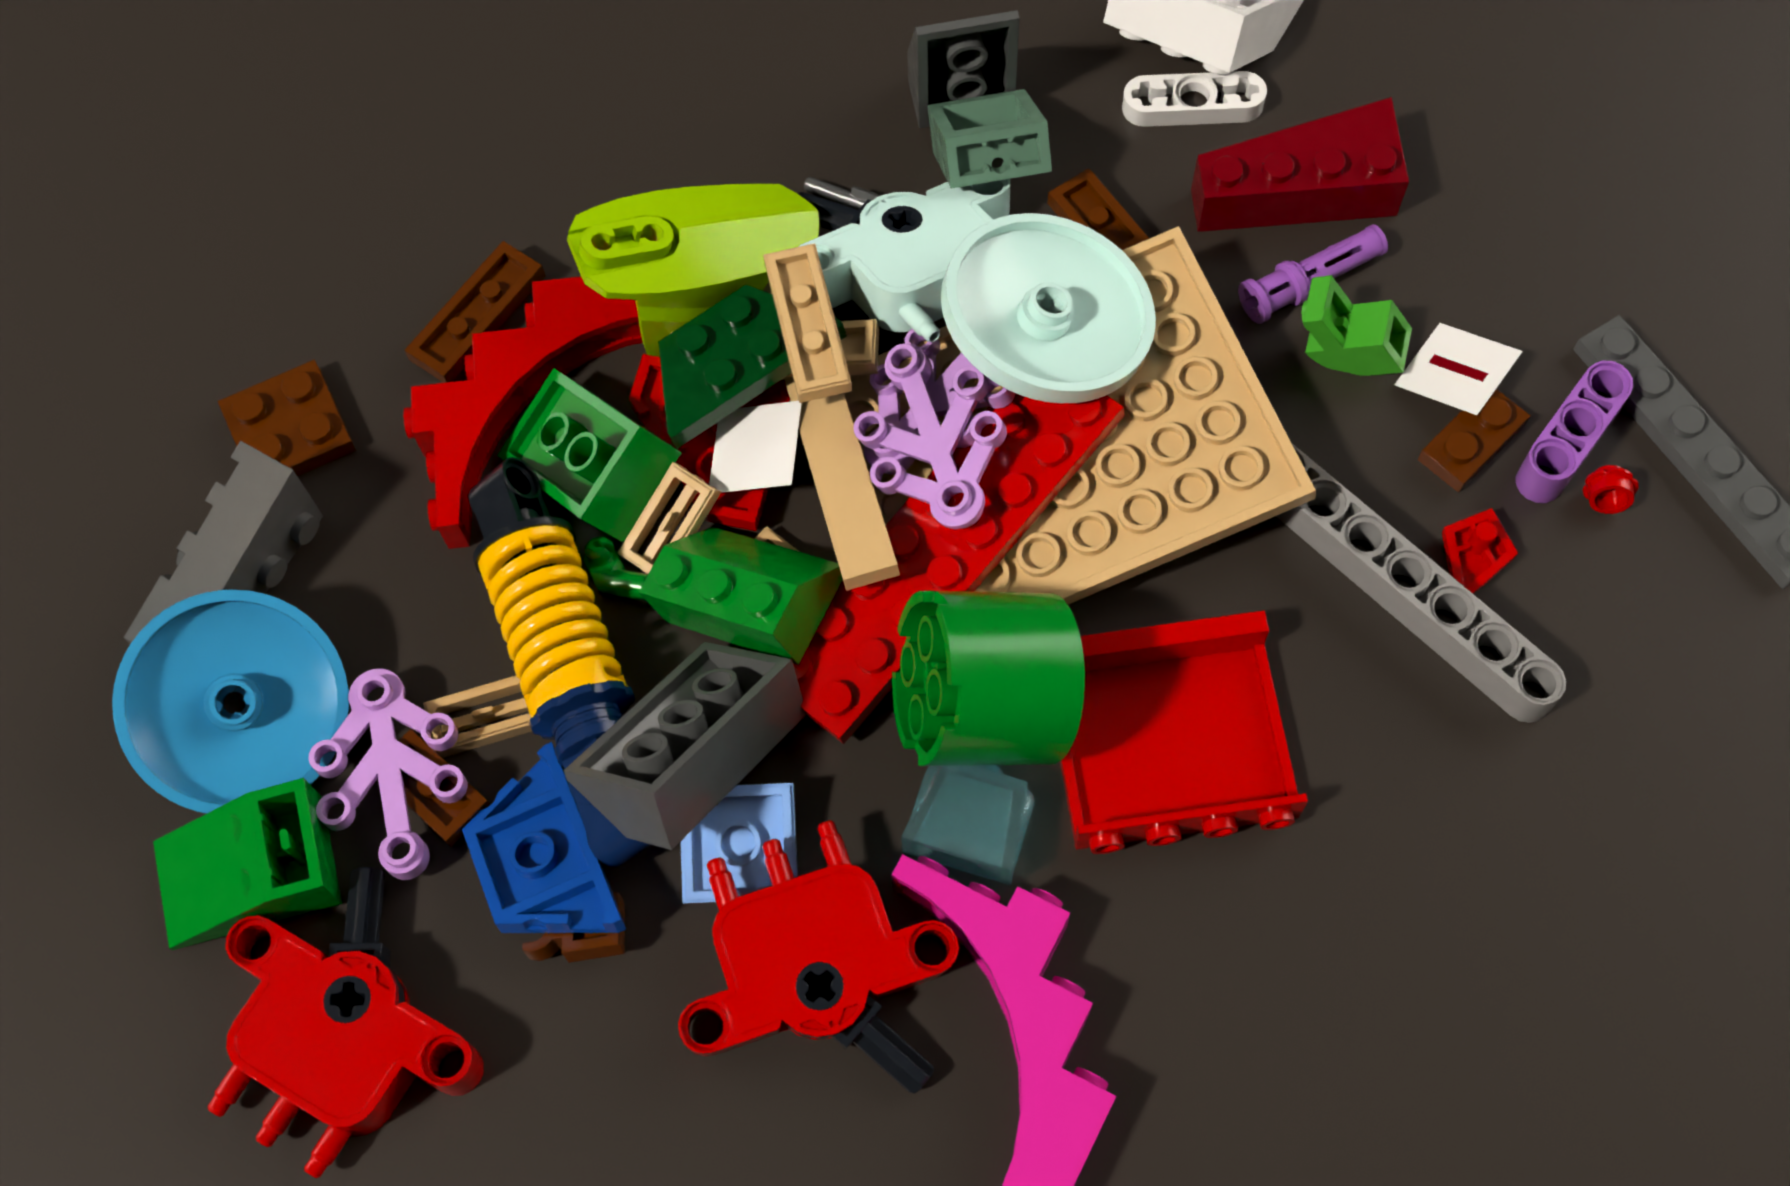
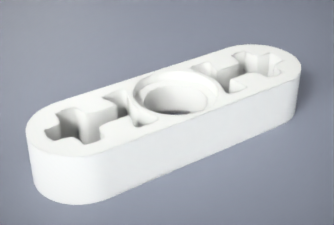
(1209, 84)

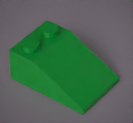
(589, 455)

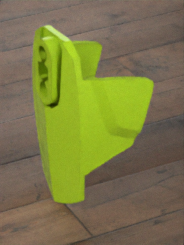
(686, 247)

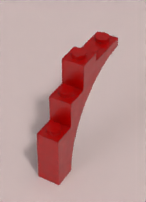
(464, 420)

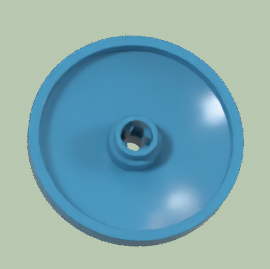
(185, 666)

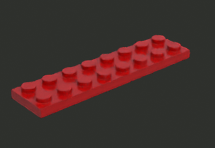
(858, 639)

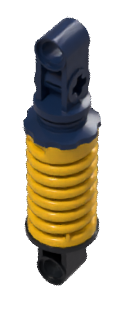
(551, 630)

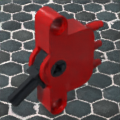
(814, 928)
(314, 1052)

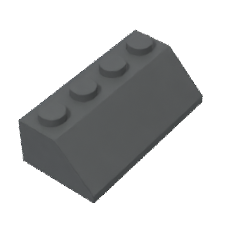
(689, 742)

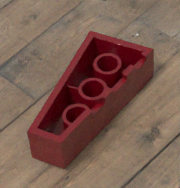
(1305, 173)

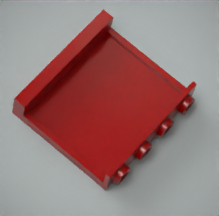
(1178, 736)

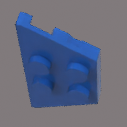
(538, 858)

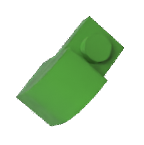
(1354, 337)

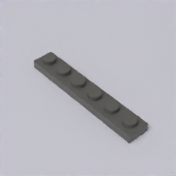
(1697, 447)

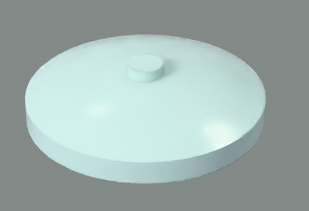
(1048, 308)

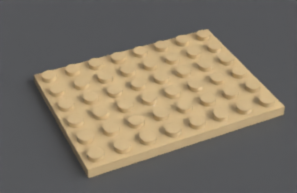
(1177, 471)

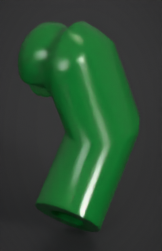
(609, 572)

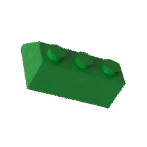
(742, 591)

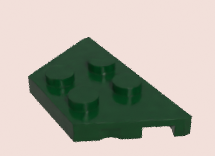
(722, 361)

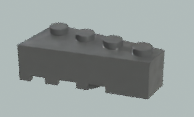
(245, 539)

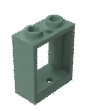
(981, 128)

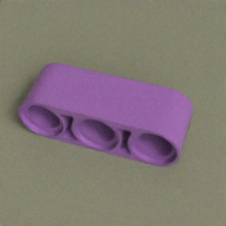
(1581, 411)

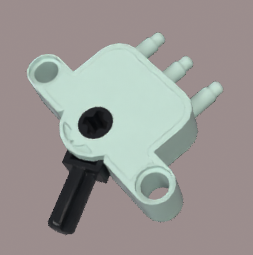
(898, 249)

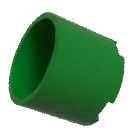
(988, 678)

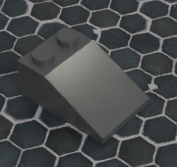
(962, 60)

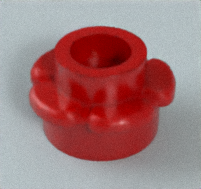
(1610, 489)

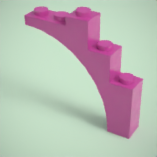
(1013, 948)

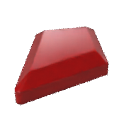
(1477, 549)

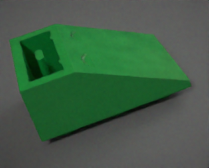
(245, 860)

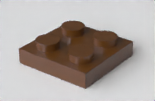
(290, 419)

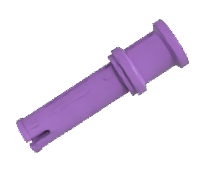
(1294, 279)

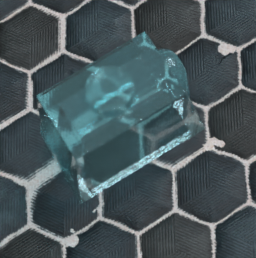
(970, 820)

